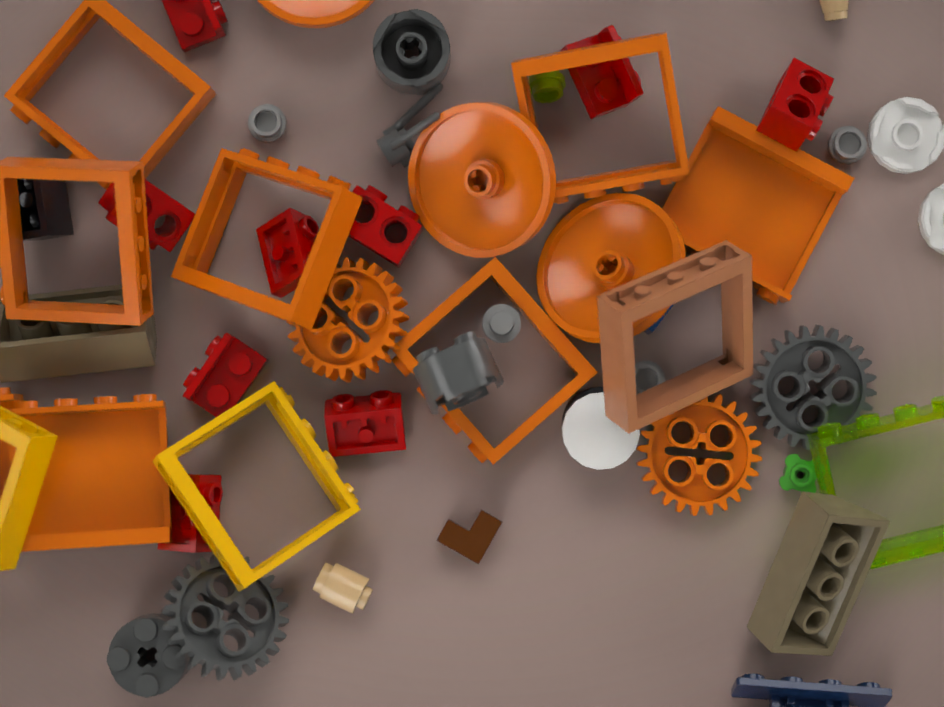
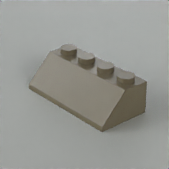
(68, 348)
(816, 575)

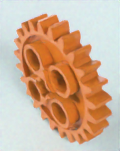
(371, 293)
(695, 487)

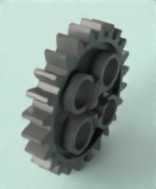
(792, 360)
(207, 644)

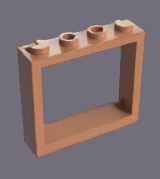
(655, 291)

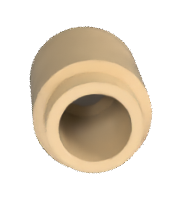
(343, 587)

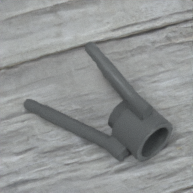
(398, 143)

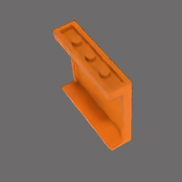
(757, 199)
(100, 474)

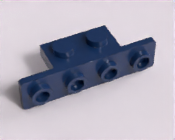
(794, 692)

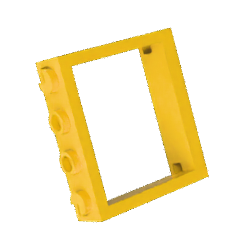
(302, 437)
(23, 482)

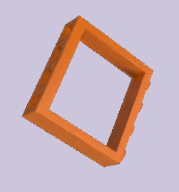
(62, 45)
(629, 178)
(214, 214)
(132, 236)
(540, 321)

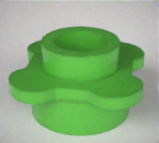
(790, 480)

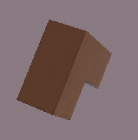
(470, 542)

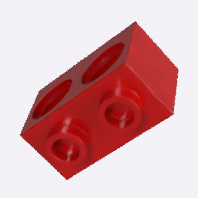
(796, 105)
(157, 204)
(373, 233)

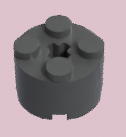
(404, 32)
(457, 373)
(129, 661)

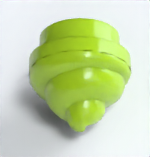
(547, 86)

